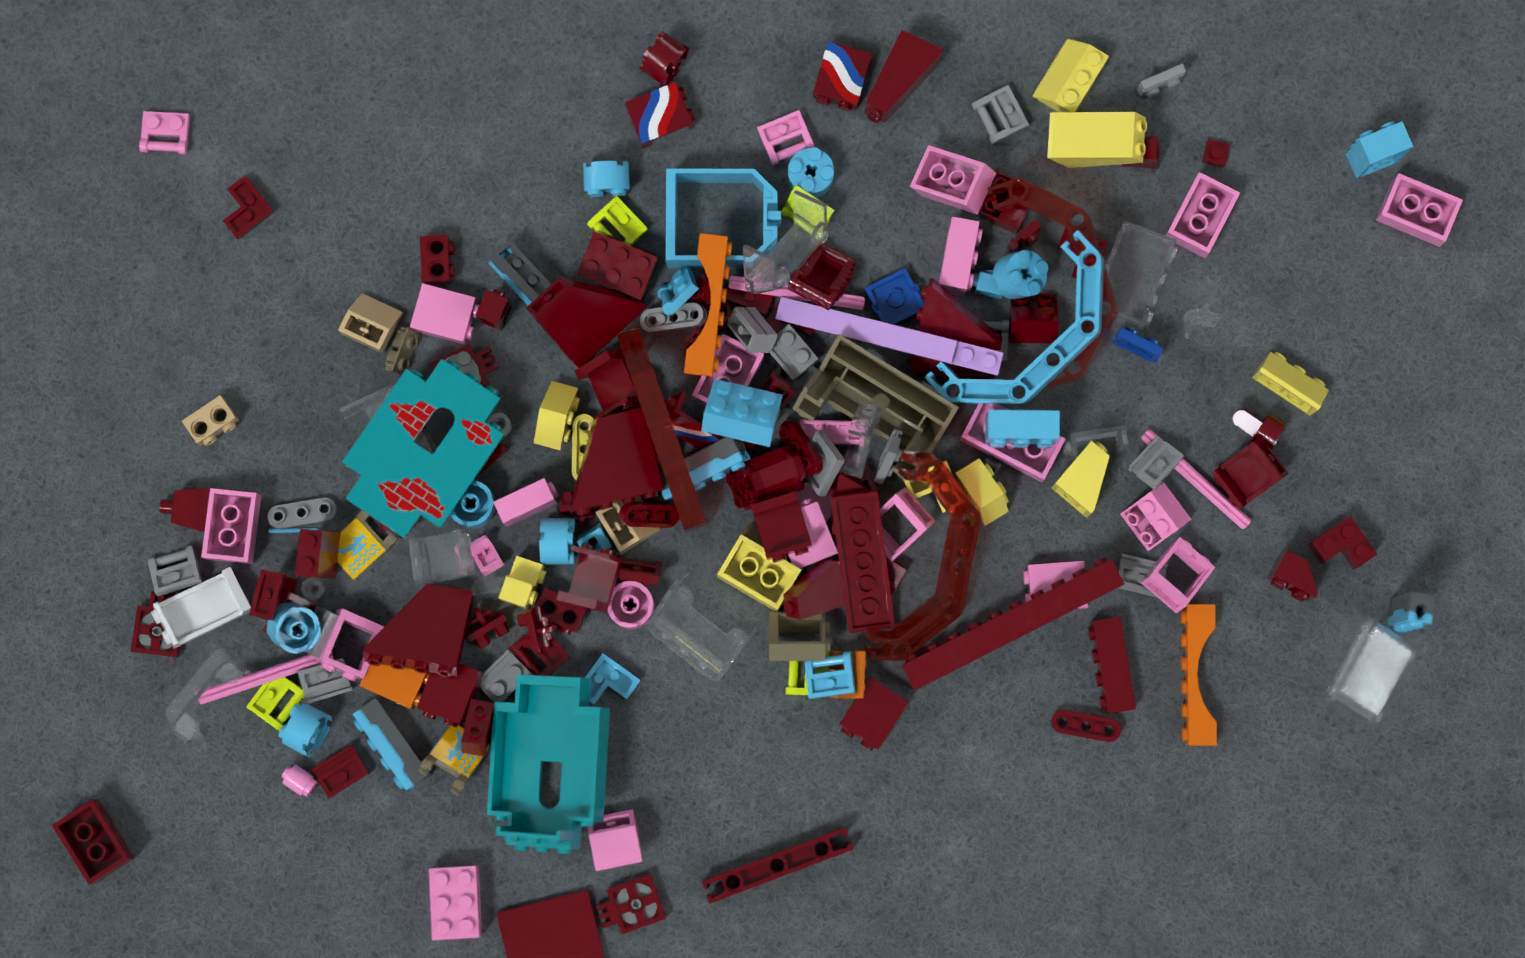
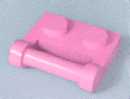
(164, 125)
(781, 131)

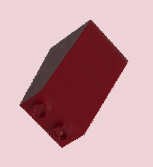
(901, 75)

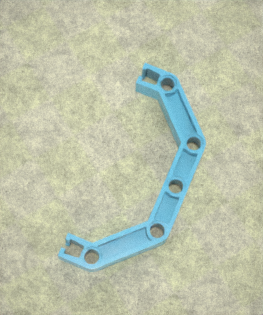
(1068, 346)

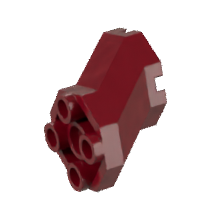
(766, 477)

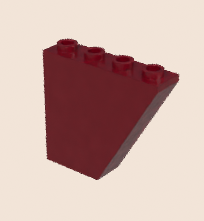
(583, 316)
(951, 319)
(616, 464)
(425, 633)

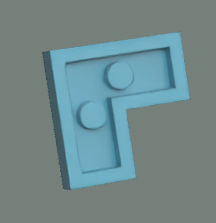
(609, 673)

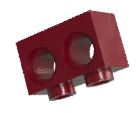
(430, 261)
(494, 309)
(560, 611)
(477, 728)

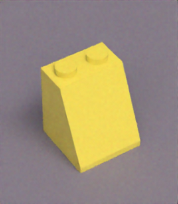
(1084, 478)

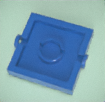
(894, 297)
(1145, 348)

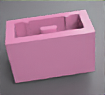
(1155, 516)
(615, 841)

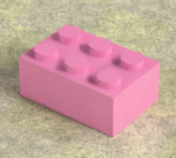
(953, 179)
(1419, 210)
(1202, 215)
(960, 256)
(734, 366)
(231, 526)
(455, 902)

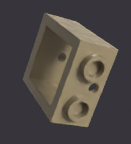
(798, 649)

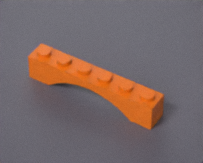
(701, 354)
(1199, 724)

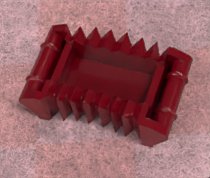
(823, 276)

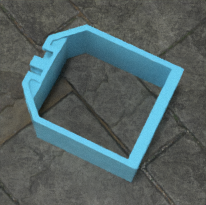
(771, 215)

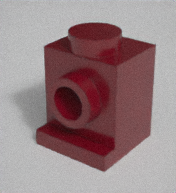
(779, 385)

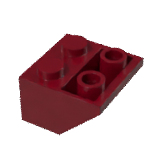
(1007, 219)
(1034, 319)
(1294, 575)

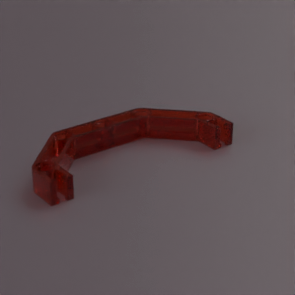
(1062, 212)
(661, 430)
(952, 578)

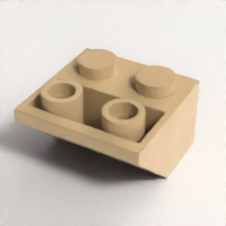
(370, 323)
(621, 534)

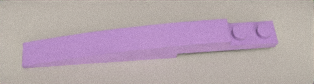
(890, 336)

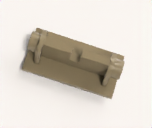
(406, 341)

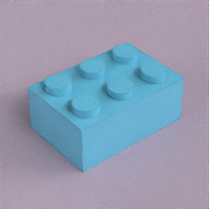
(1379, 149)
(741, 412)
(1022, 428)

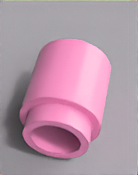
(299, 780)

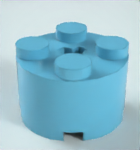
(813, 160)
(606, 177)
(1020, 274)
(481, 513)
(557, 541)
(306, 632)
(305, 729)

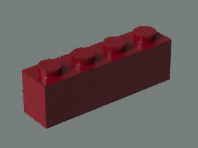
(1112, 665)

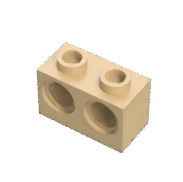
(208, 415)

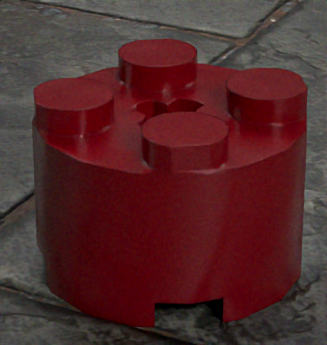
(664, 58)

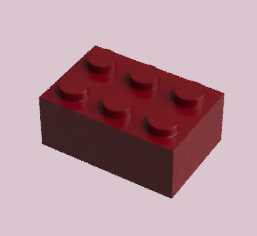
(619, 265)
(93, 841)

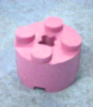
(641, 597)

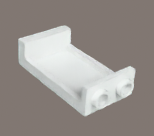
(201, 608)

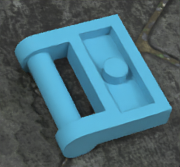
(682, 286)
(833, 682)

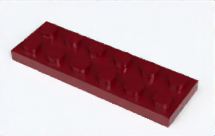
(862, 561)

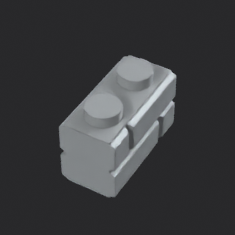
(752, 330)

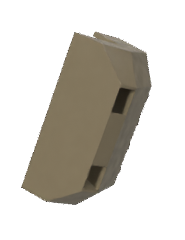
(856, 376)

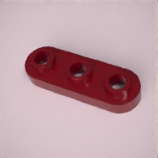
(796, 438)
(635, 514)
(1096, 723)

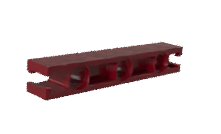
(760, 871)

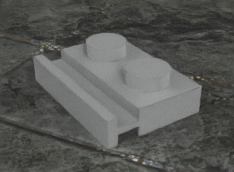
(1167, 78)
(792, 353)
(891, 453)
(1156, 462)
(1134, 570)
(326, 621)
(500, 678)
(322, 684)

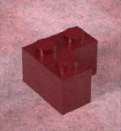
(1344, 538)

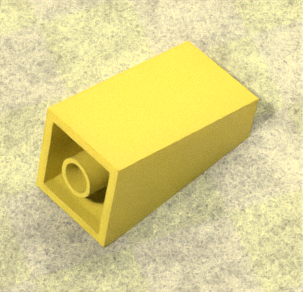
(1096, 138)

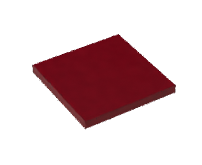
(552, 929)

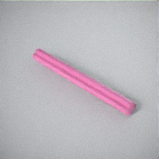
(846, 300)
(1206, 488)
(259, 678)

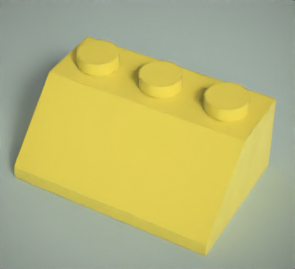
(1070, 76)
(1291, 383)
(755, 576)

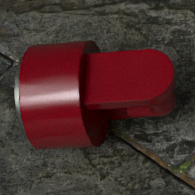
(1269, 428)

